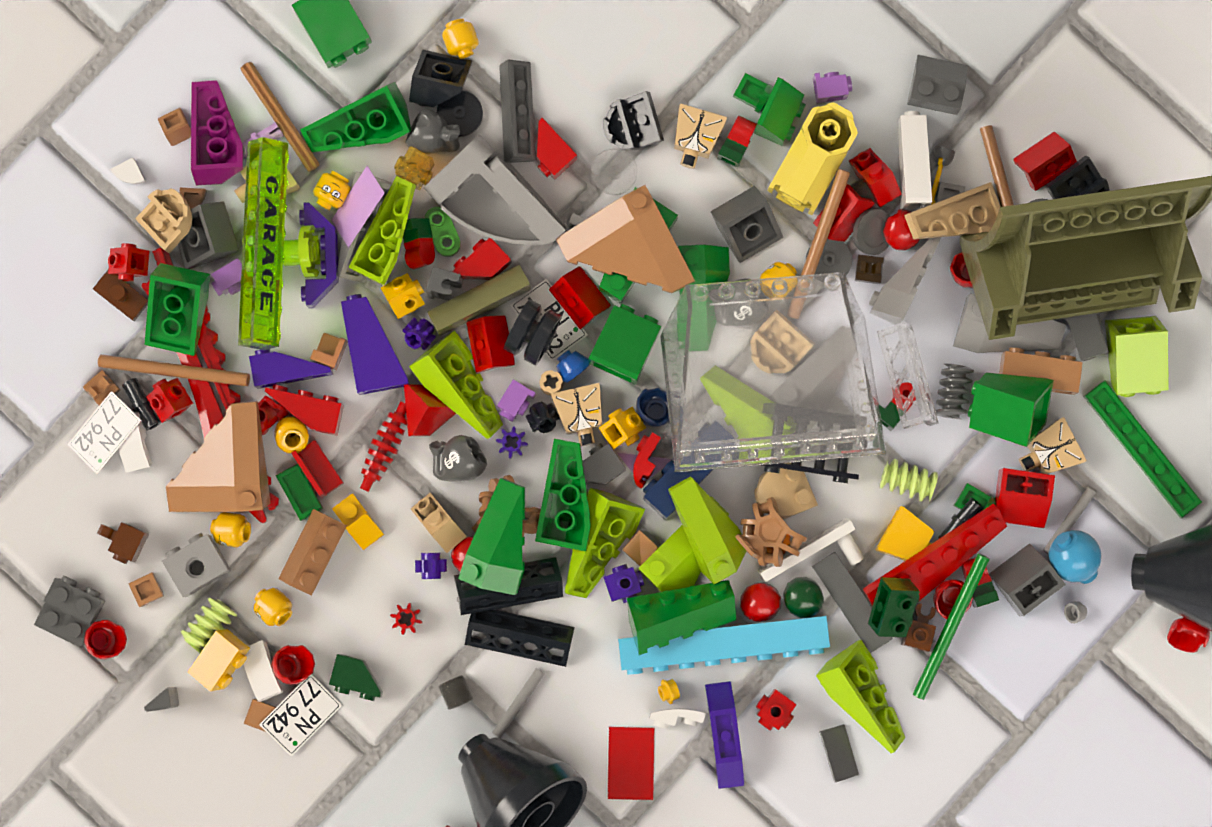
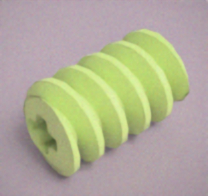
(909, 480)
(207, 624)

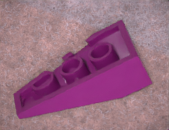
(214, 138)

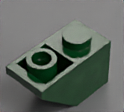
(354, 675)

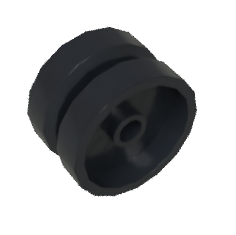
(534, 333)

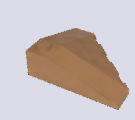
(629, 241)
(227, 469)

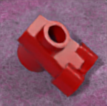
(270, 413)

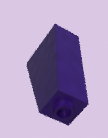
(371, 353)

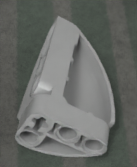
(493, 198)

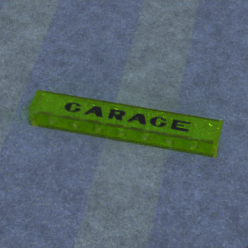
(263, 244)

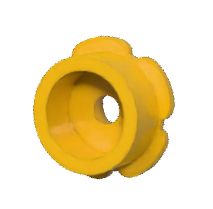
(668, 691)

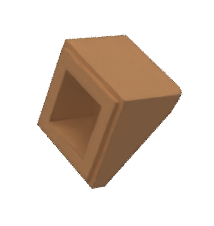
(640, 548)

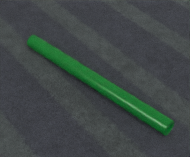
(951, 626)

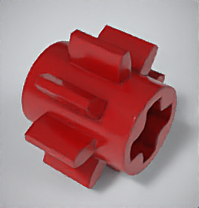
(413, 620)

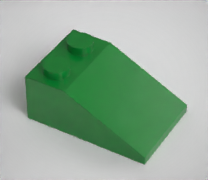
(176, 308)

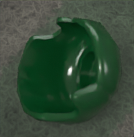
(803, 597)

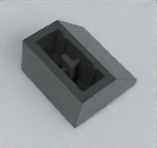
(1026, 580)

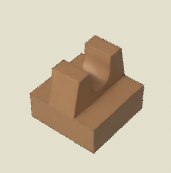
(100, 387)

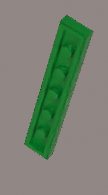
(1142, 449)

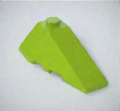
(451, 377)
(611, 523)
(708, 531)
(673, 563)
(856, 689)

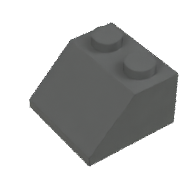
(938, 85)
(747, 224)
(209, 236)

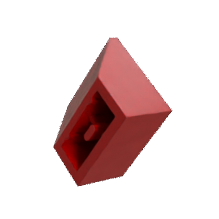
(1024, 497)

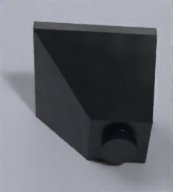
(438, 78)

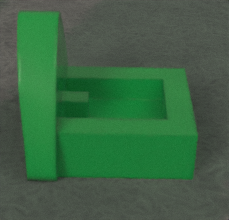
(753, 92)
(970, 491)

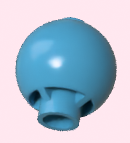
(1075, 556)

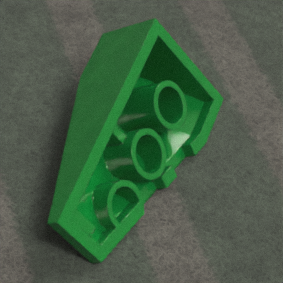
(365, 122)
(496, 548)

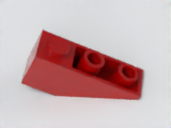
(317, 414)

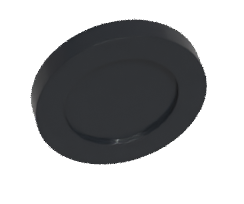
(462, 110)

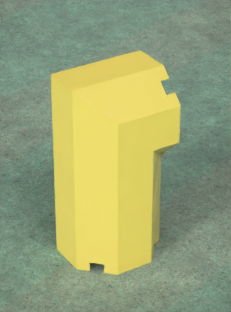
(814, 157)

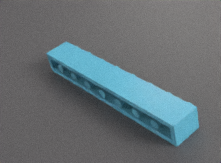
(730, 642)

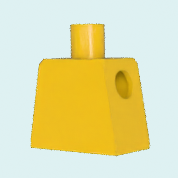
(905, 535)

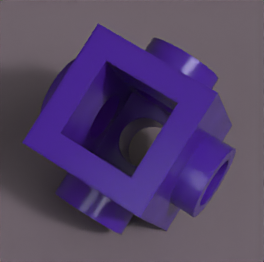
(613, 580)

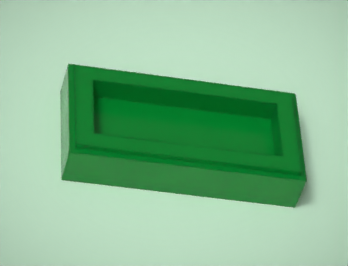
(299, 491)

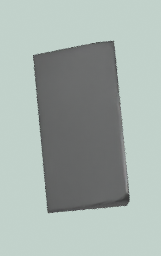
(165, 700)
(839, 753)

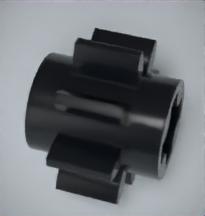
(542, 417)

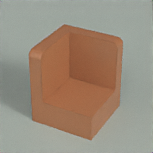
(329, 351)

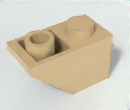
(438, 522)

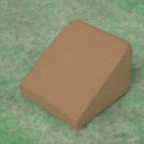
(175, 127)

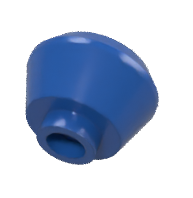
(571, 365)

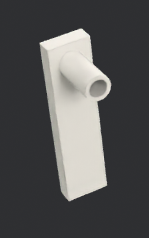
(839, 532)

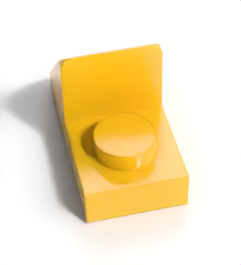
(358, 521)

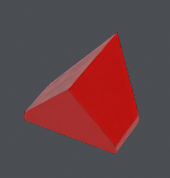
(424, 411)

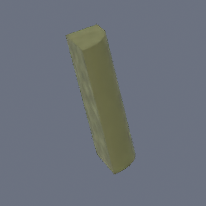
(479, 300)

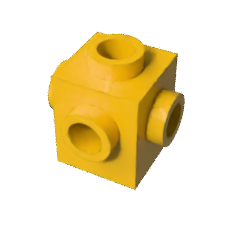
(403, 295)
(622, 427)

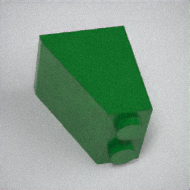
(333, 29)
(625, 343)
(1010, 406)

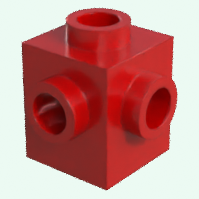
(128, 262)
(169, 399)
(785, 708)

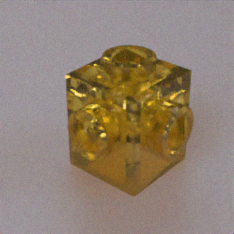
(415, 167)

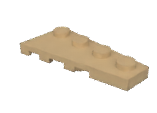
(956, 216)

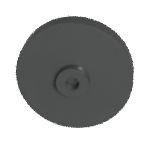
(869, 233)
(834, 258)

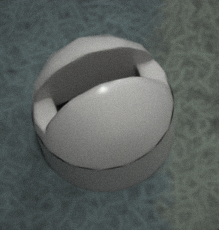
(1073, 609)

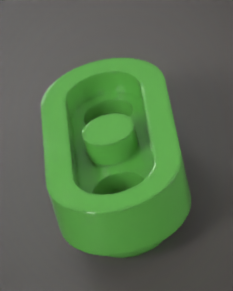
(442, 231)

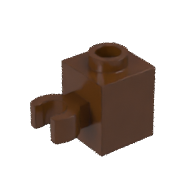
(125, 543)
(920, 633)

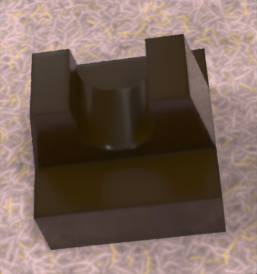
(869, 269)

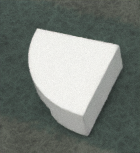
(128, 172)

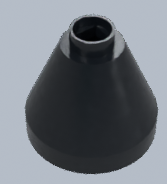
(1179, 575)
(519, 785)

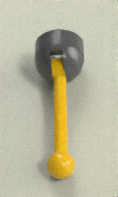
(942, 157)

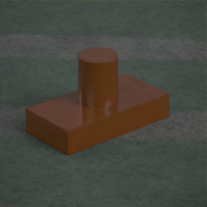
(121, 295)

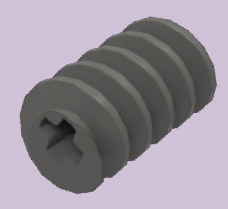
(953, 391)

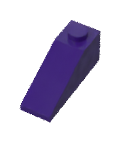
(278, 369)

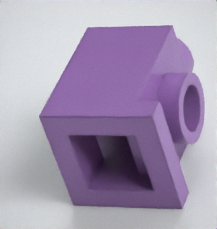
(831, 87)
(228, 278)
(515, 400)

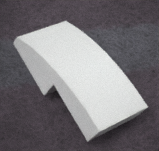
(134, 450)
(260, 672)
(669, 716)

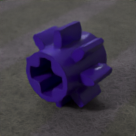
(419, 334)
(513, 435)
(430, 566)

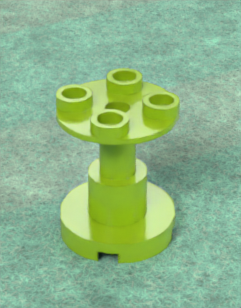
(303, 251)

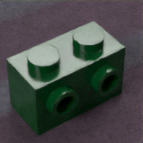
(893, 607)

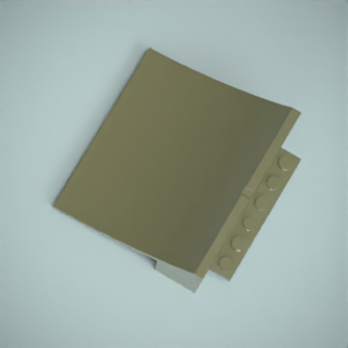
(1087, 255)

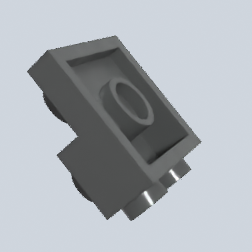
(69, 610)

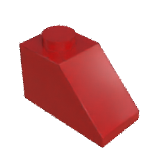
(552, 152)

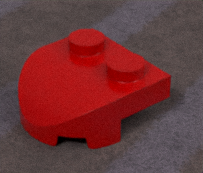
(643, 467)

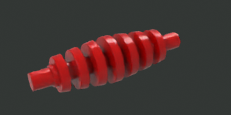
(384, 447)

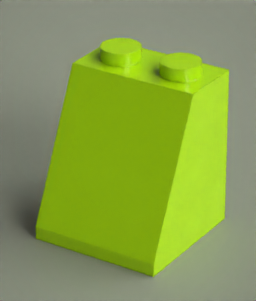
(1137, 355)

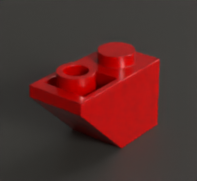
(876, 175)
(484, 263)

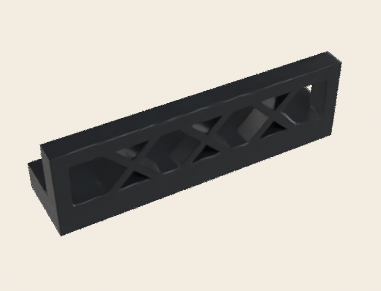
(532, 589)
(520, 631)

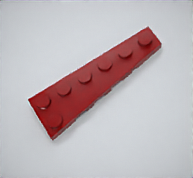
(946, 554)

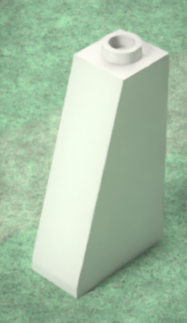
(914, 161)

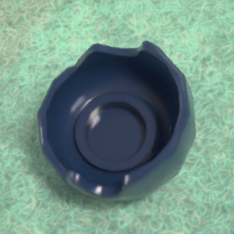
(653, 407)

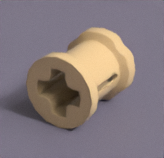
(554, 375)

